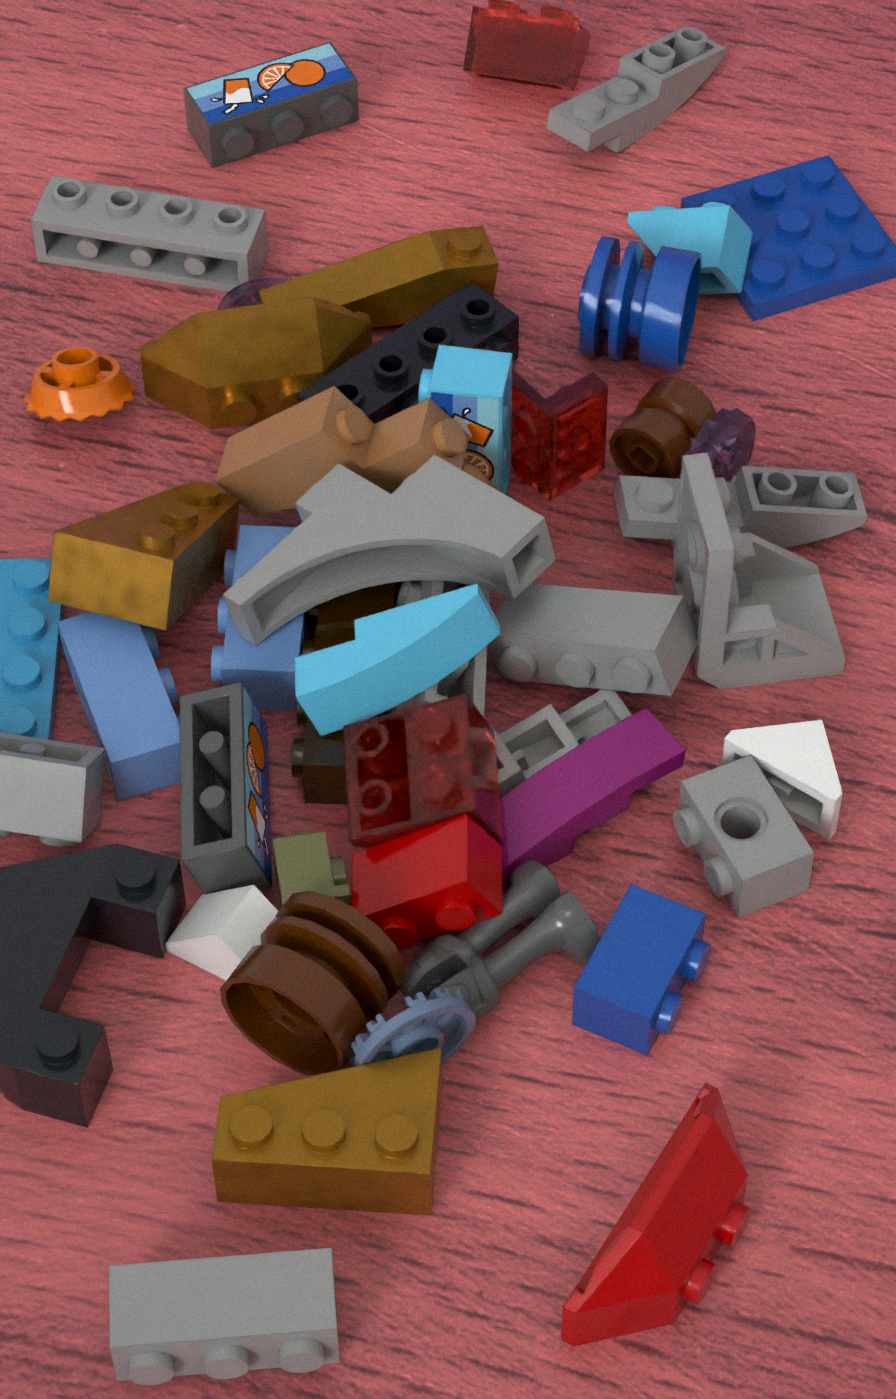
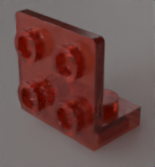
(558, 437)

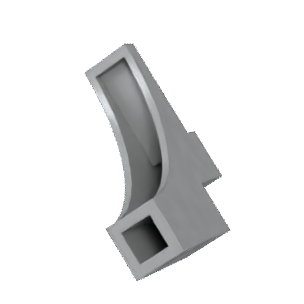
(363, 537)

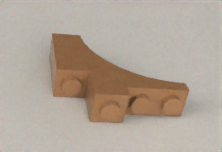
(297, 447)

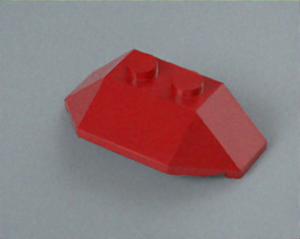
(667, 1233)

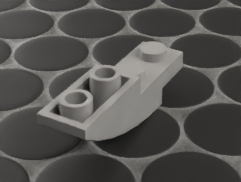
(642, 95)
(769, 502)

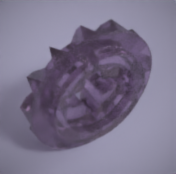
(728, 442)

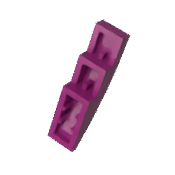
(584, 789)

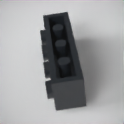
(389, 372)

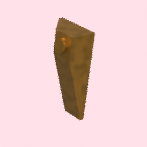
(400, 277)

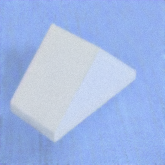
(798, 768)
(222, 929)

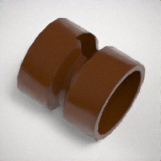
(660, 429)

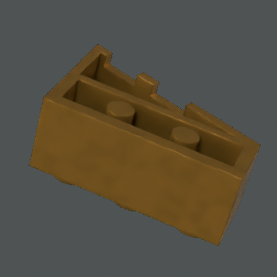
(335, 1139)

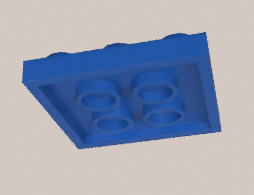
(807, 237)

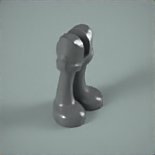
(457, 961)

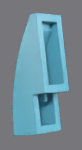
(393, 657)

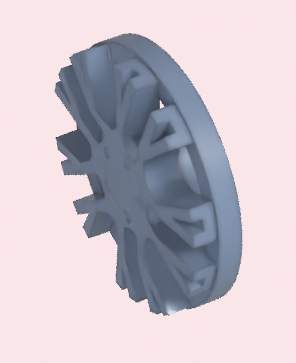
(417, 1029)

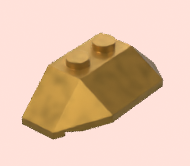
(249, 359)

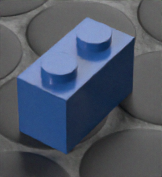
(640, 969)

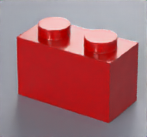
(429, 881)

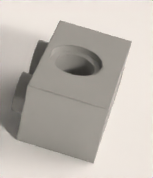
(739, 802)

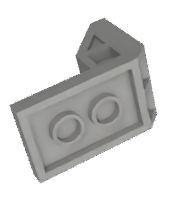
(750, 601)

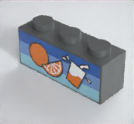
(271, 104)
(224, 790)

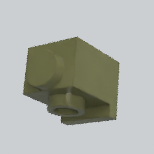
(305, 865)

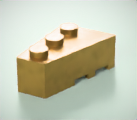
(146, 556)

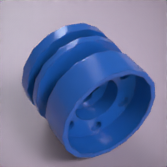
(639, 303)

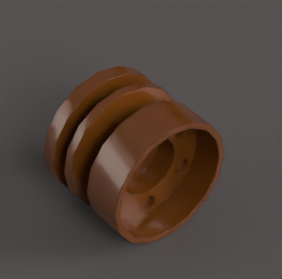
(313, 983)

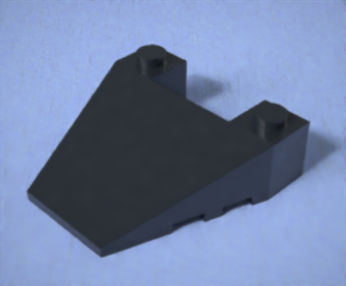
(46, 924)

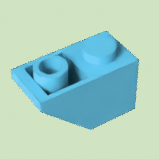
(710, 230)

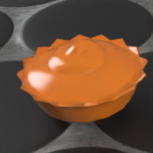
(78, 386)

